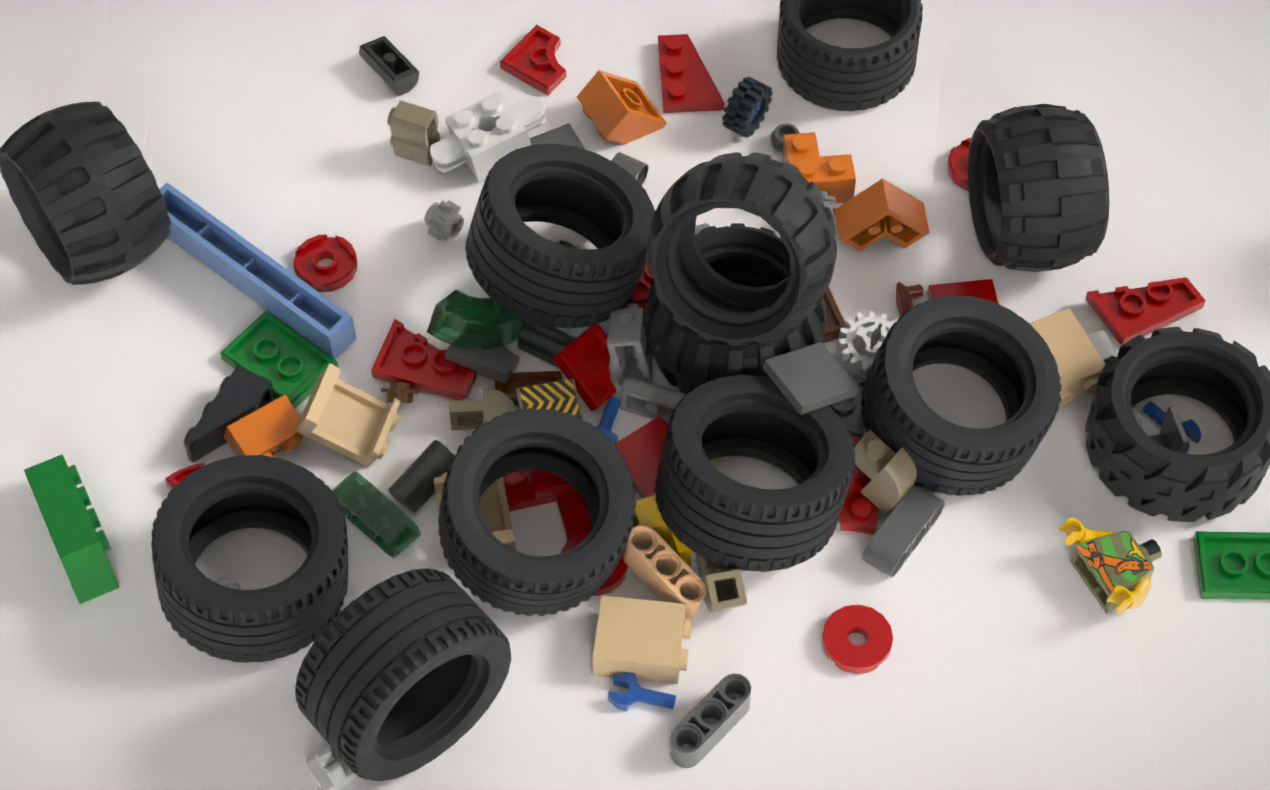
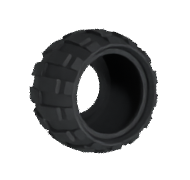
(1038, 187)

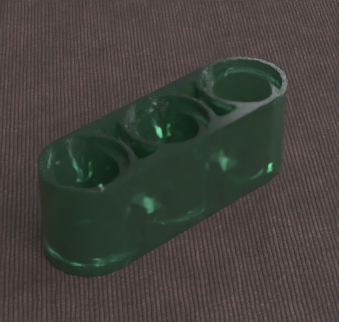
(375, 515)

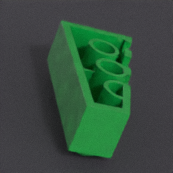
(72, 527)

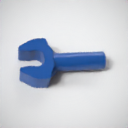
(608, 418)
(1190, 427)
(637, 693)

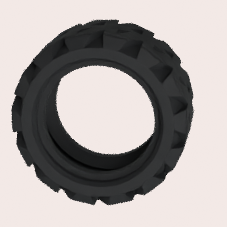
(1165, 480)

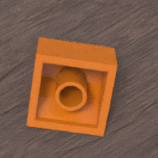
(619, 108)

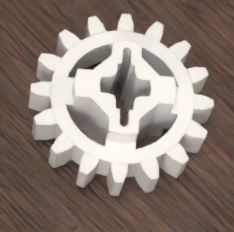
(859, 336)

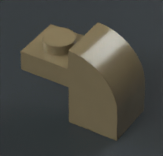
(473, 413)
(889, 471)
(722, 584)

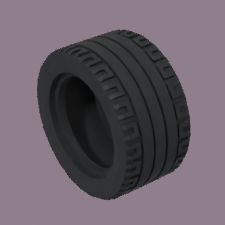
(544, 278)
(987, 342)
(550, 444)
(238, 496)
(745, 523)
(402, 674)

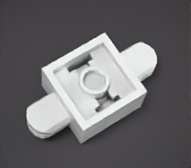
(481, 149)

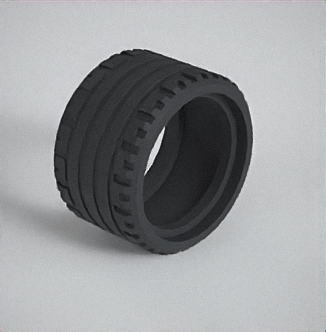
(848, 76)

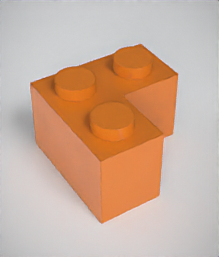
(827, 172)
(881, 213)

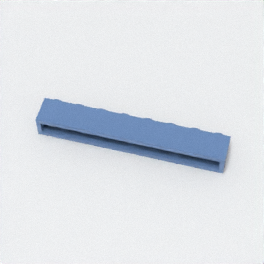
(257, 275)

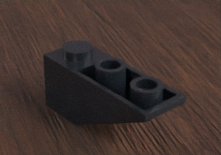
(238, 397)

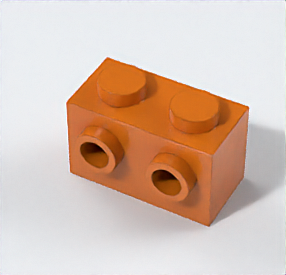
(265, 430)

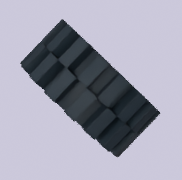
(747, 107)

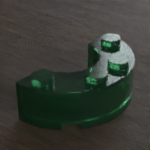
(474, 321)

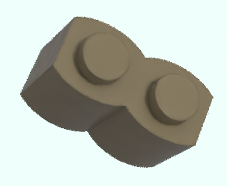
(413, 132)

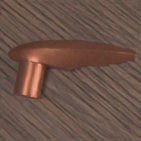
(904, 296)

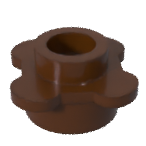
(400, 391)

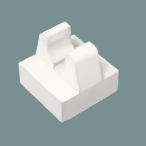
(330, 770)

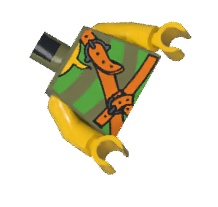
(1112, 564)

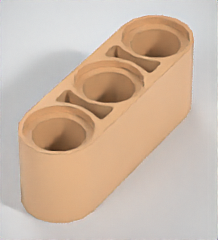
(661, 556)

